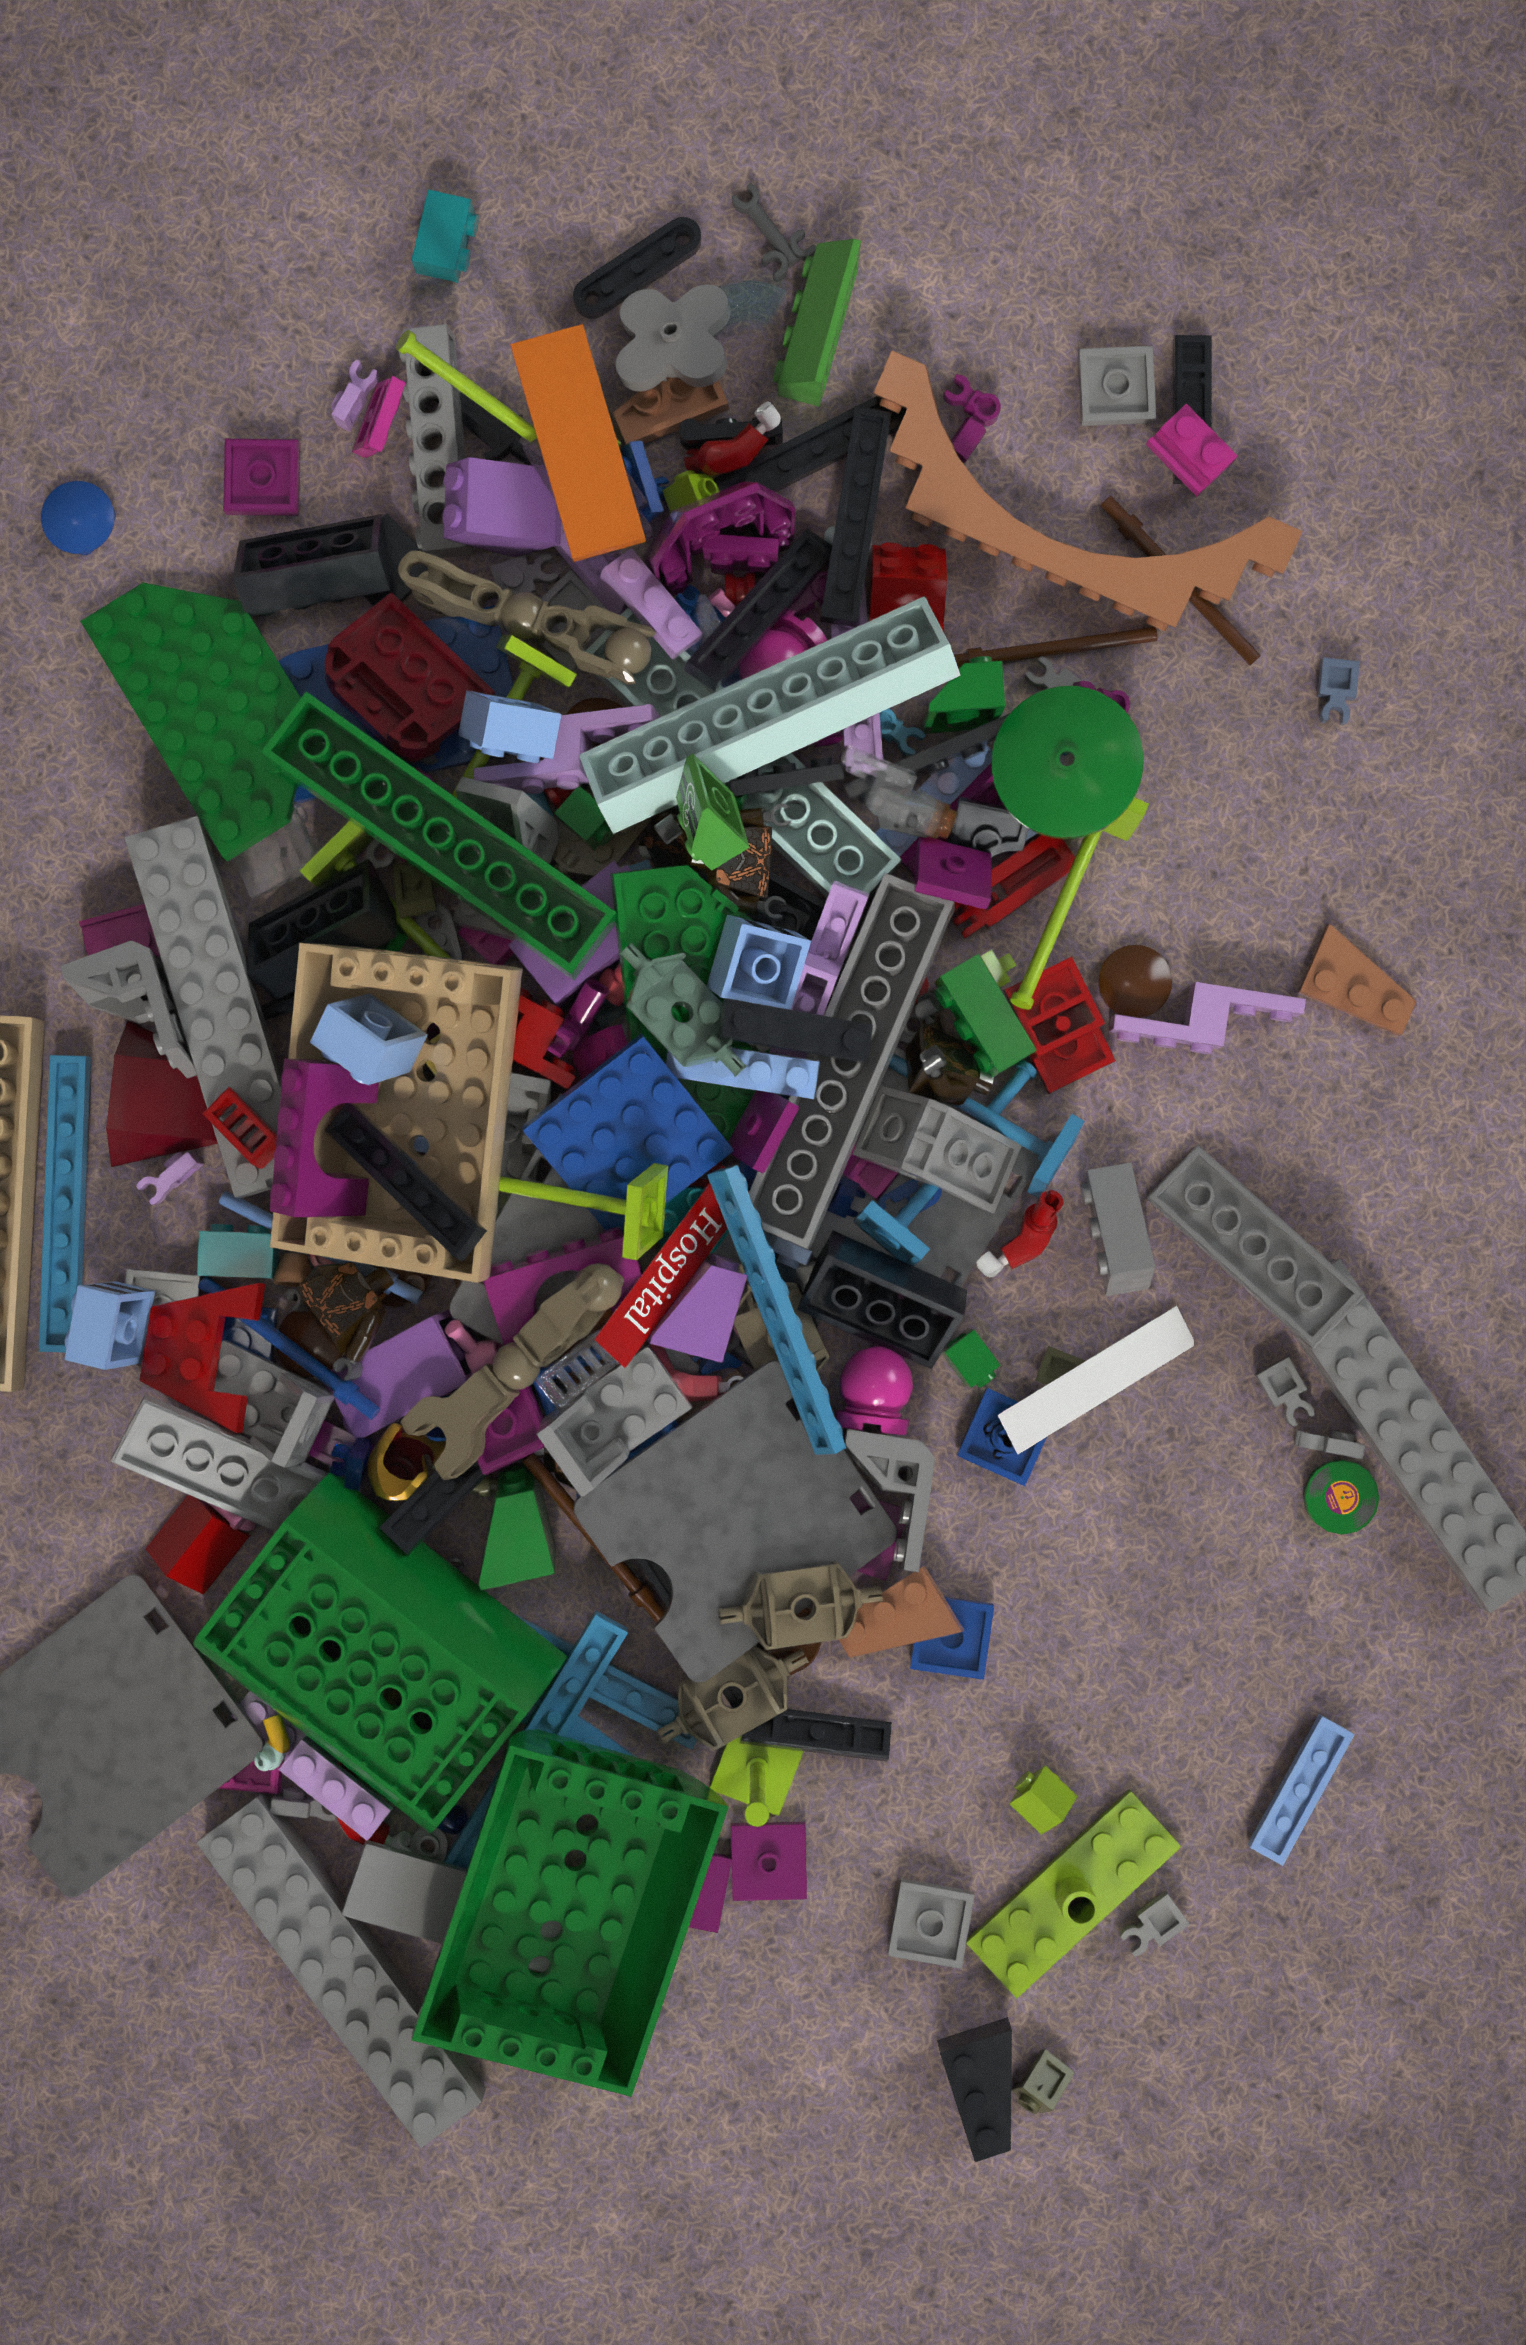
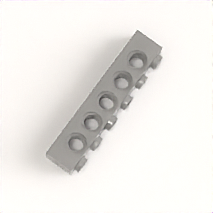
(422, 427)

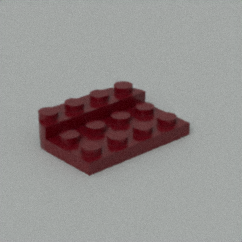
(400, 679)

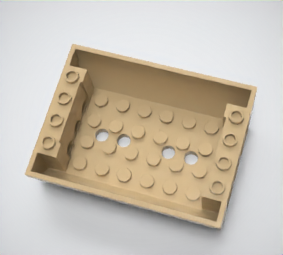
(456, 1112)

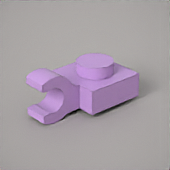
(349, 404)
(177, 1170)

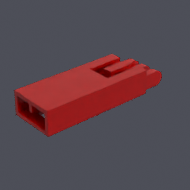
(1022, 878)

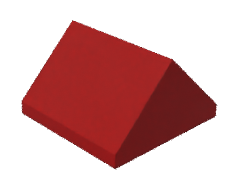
(195, 1545)

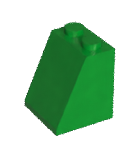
(518, 1533)

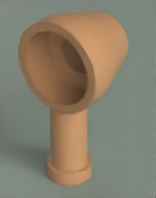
(291, 1270)

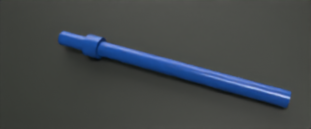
(344, 1391)

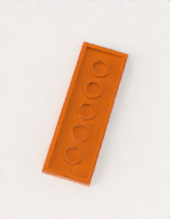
(578, 443)

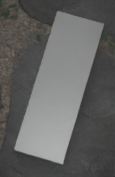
(1255, 1247)
(212, 1464)
(411, 1894)

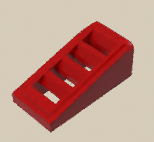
(265, 1152)

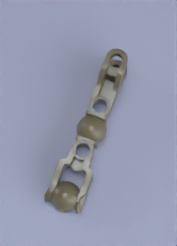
(527, 616)
(489, 1391)

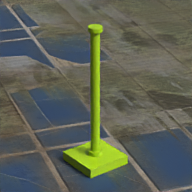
(408, 344)
(532, 666)
(1121, 828)
(339, 857)
(642, 1208)
(756, 1777)

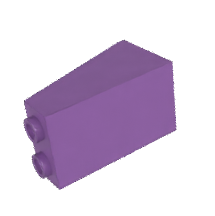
(557, 985)
(404, 1371)

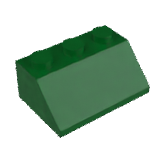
(968, 699)
(983, 1016)

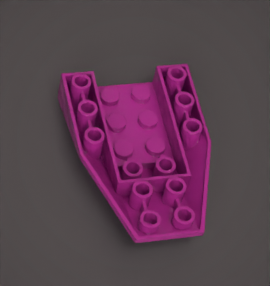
(723, 514)

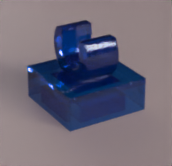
(844, 1197)
(354, 1462)

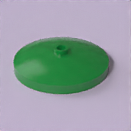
(1075, 797)

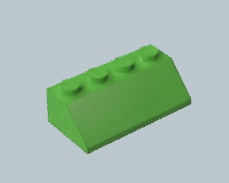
(818, 321)

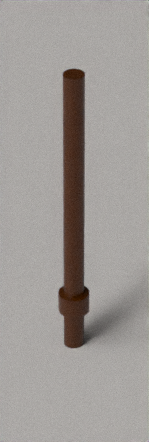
(1132, 528)
(1062, 646)
(640, 1591)

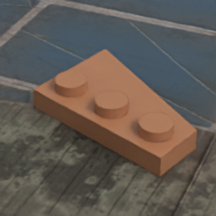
(664, 407)
(1355, 985)
(908, 1614)

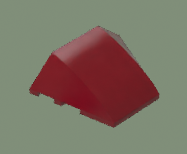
(152, 1104)

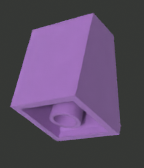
(499, 507)
(703, 1311)

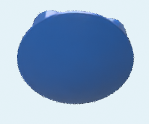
(77, 517)

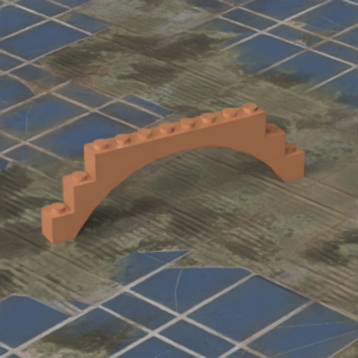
(1145, 584)

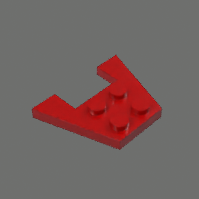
(186, 1347)

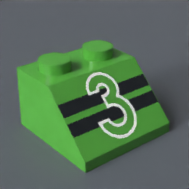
(709, 816)

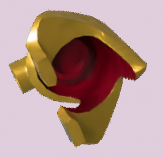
(398, 1463)

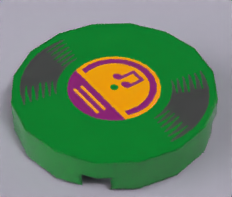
(1341, 1497)

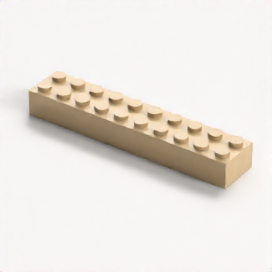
(19, 1126)

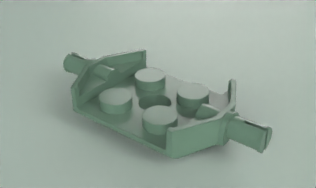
(671, 983)

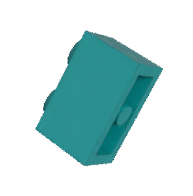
(444, 236)
(236, 1253)

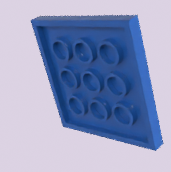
(621, 1124)

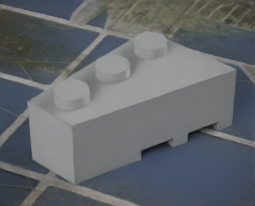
(1118, 1229)

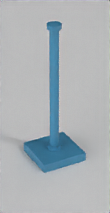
(1049, 1152)
(892, 1231)

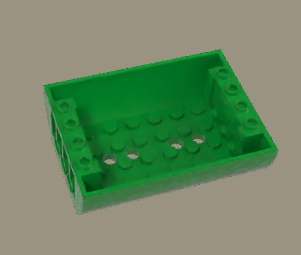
(400, 1627)
(616, 1910)

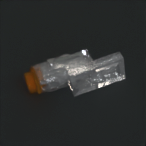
(895, 801)

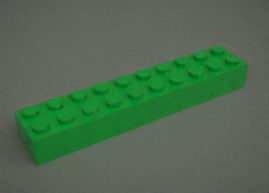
(440, 835)

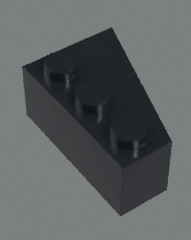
(980, 2079)

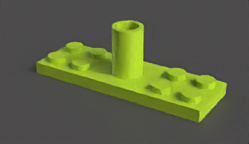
(1100, 1865)

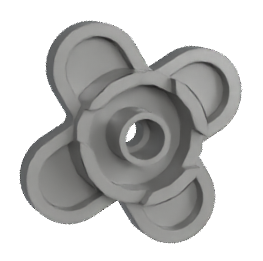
(673, 338)

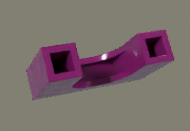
(298, 1182)
(515, 1286)

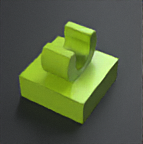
(998, 967)

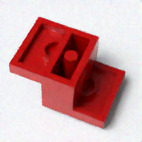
(906, 575)
(1063, 1027)
(534, 1036)

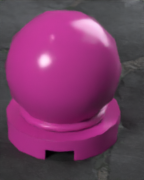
(782, 642)
(876, 1389)

